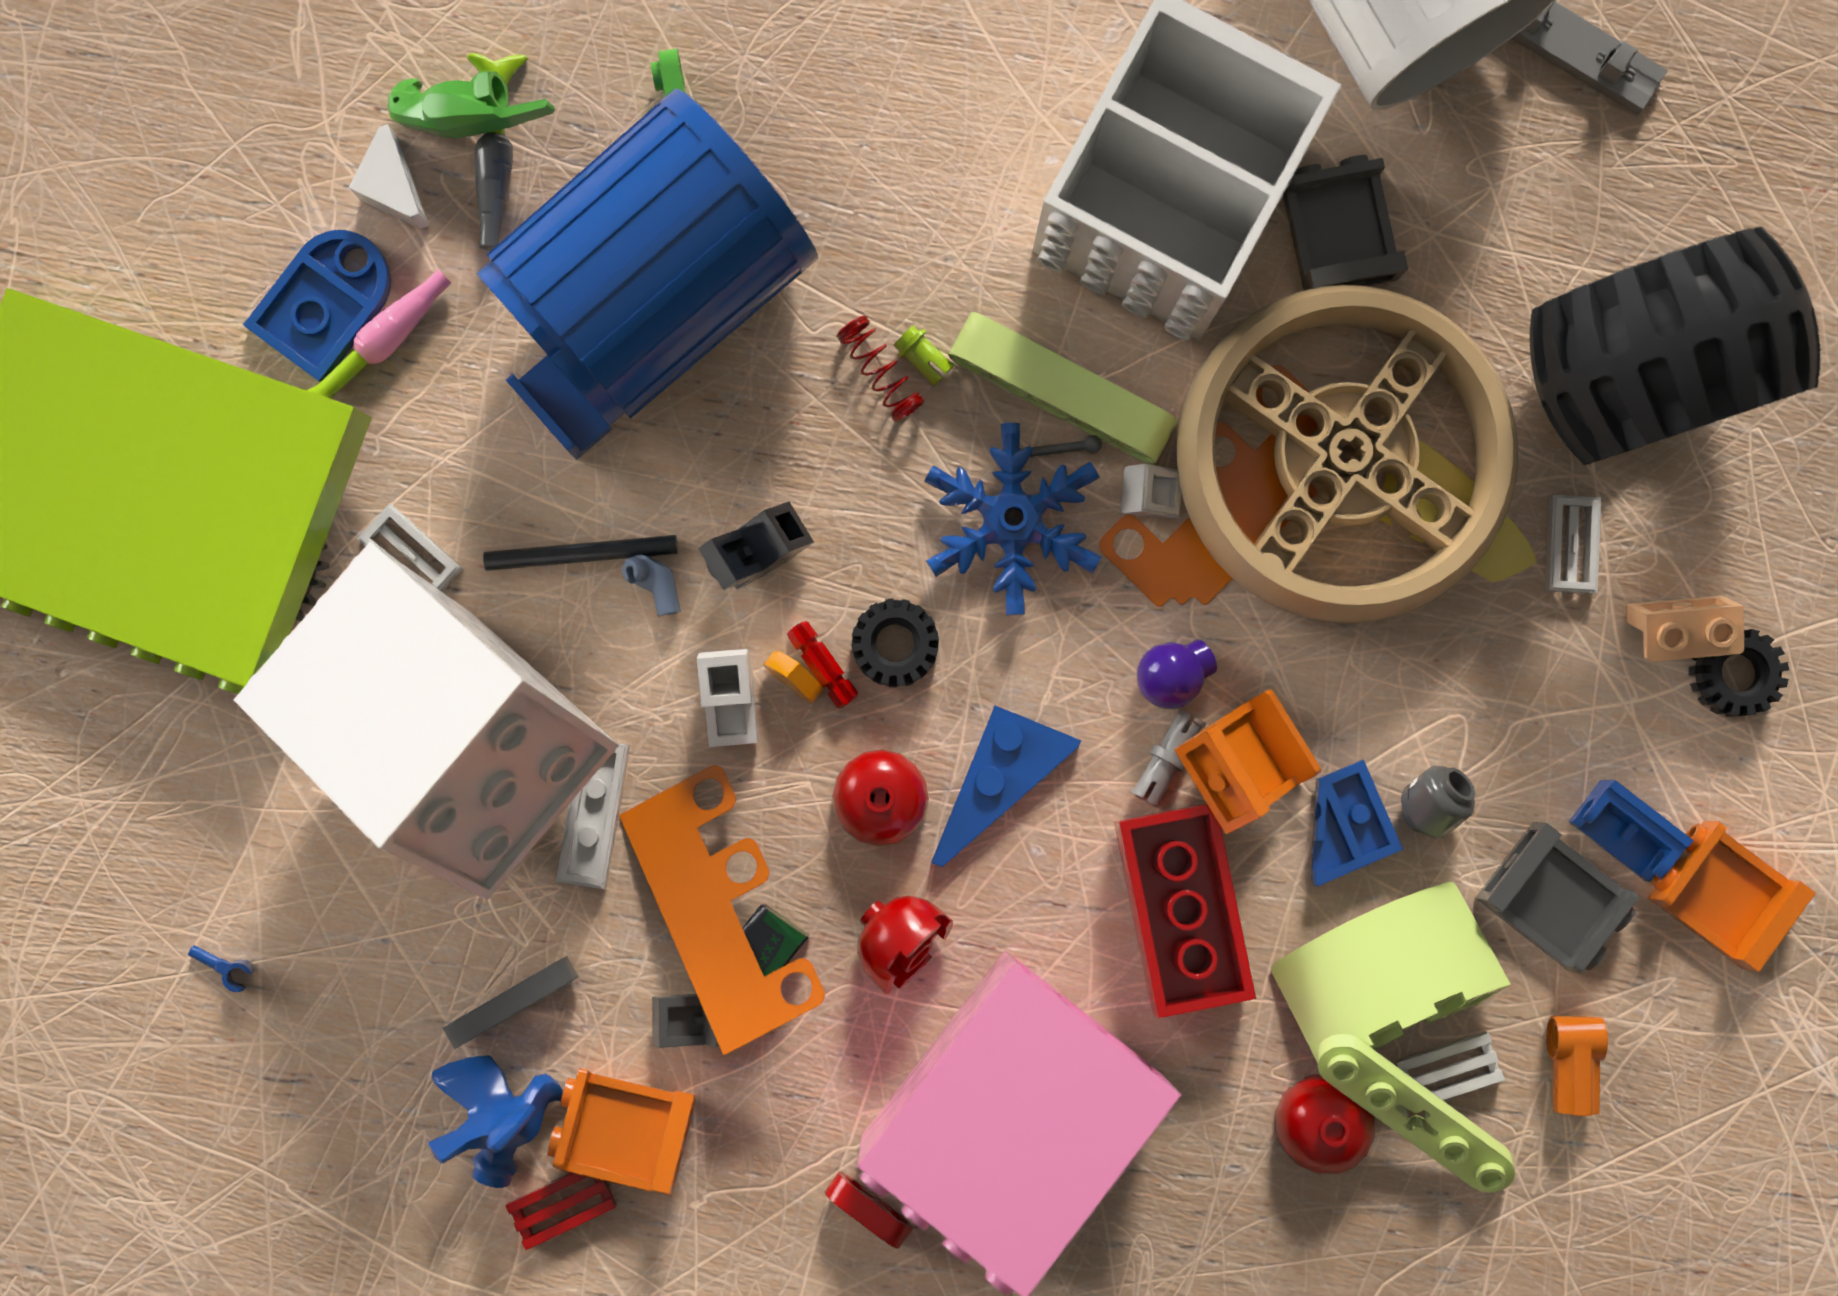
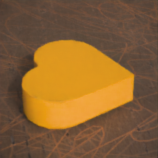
(794, 676)

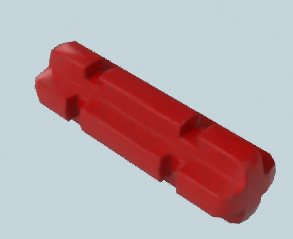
(822, 664)

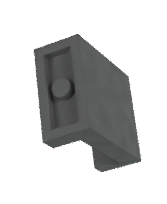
(1342, 225)
(1558, 899)

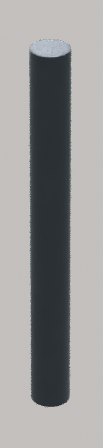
(580, 552)

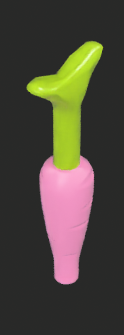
(383, 334)

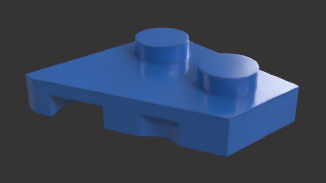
(1349, 824)

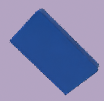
(560, 407)

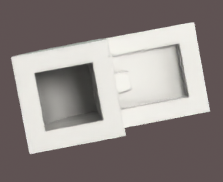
(728, 696)

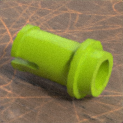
(921, 352)

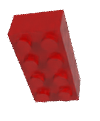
(1184, 910)

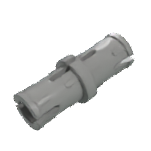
(1165, 760)

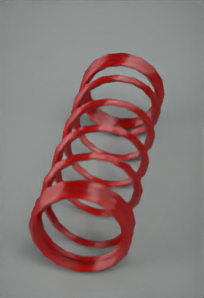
(903, 407)

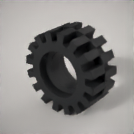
(895, 613)
(1761, 692)

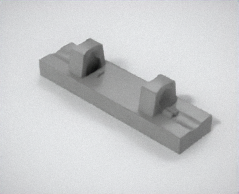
(1582, 50)

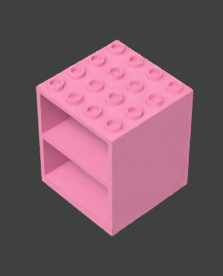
(1013, 1126)

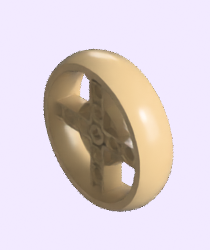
(1426, 343)

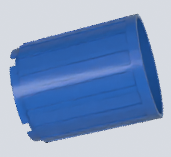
(649, 257)

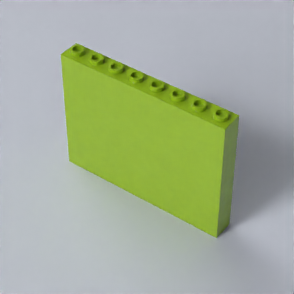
(160, 491)

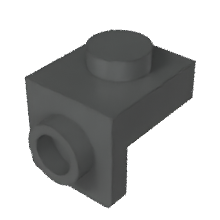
(680, 1022)

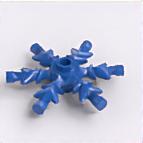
(1012, 538)

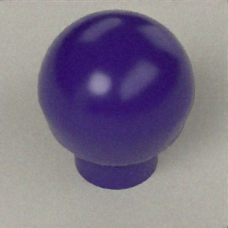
(1174, 673)

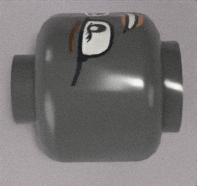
(1438, 801)

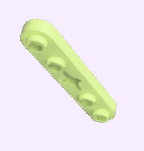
(1388, 1094)

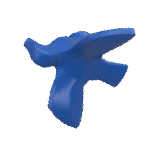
(495, 1116)

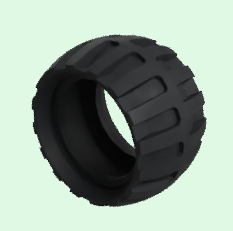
(1674, 344)

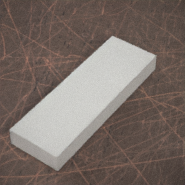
(593, 825)

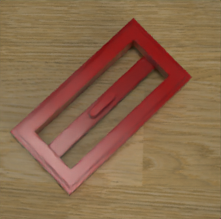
(523, 1223)

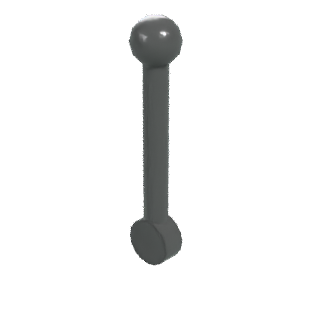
(1091, 444)

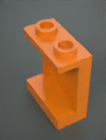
(1247, 760)
(1730, 896)
(622, 1132)

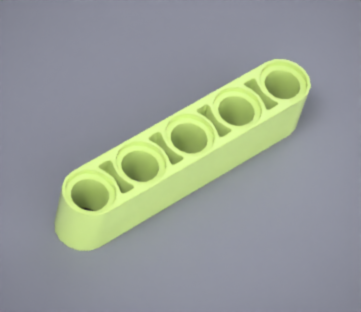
(1062, 388)

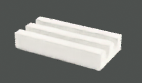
(379, 525)
(1554, 544)
(1488, 1059)

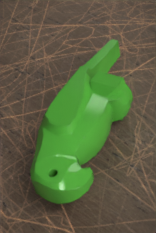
(461, 107)

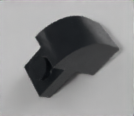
(756, 547)

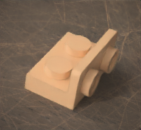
(1689, 627)

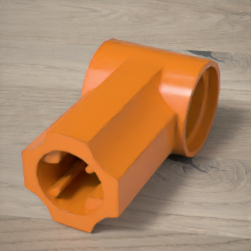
(1576, 1050)

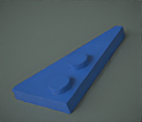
(1006, 765)

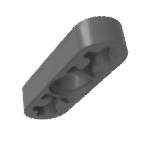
(510, 1002)

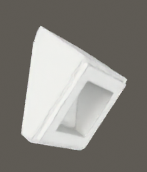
(1151, 491)

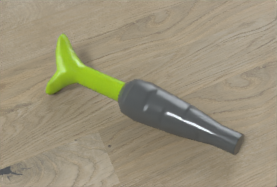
(493, 158)

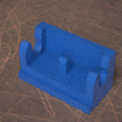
(1630, 830)

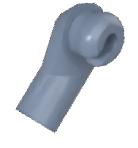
(655, 578)

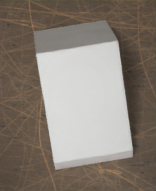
(386, 180)

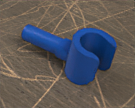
(222, 966)

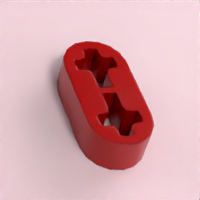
(868, 1210)

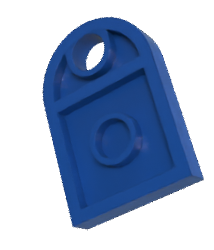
(321, 305)

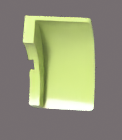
(1391, 970)

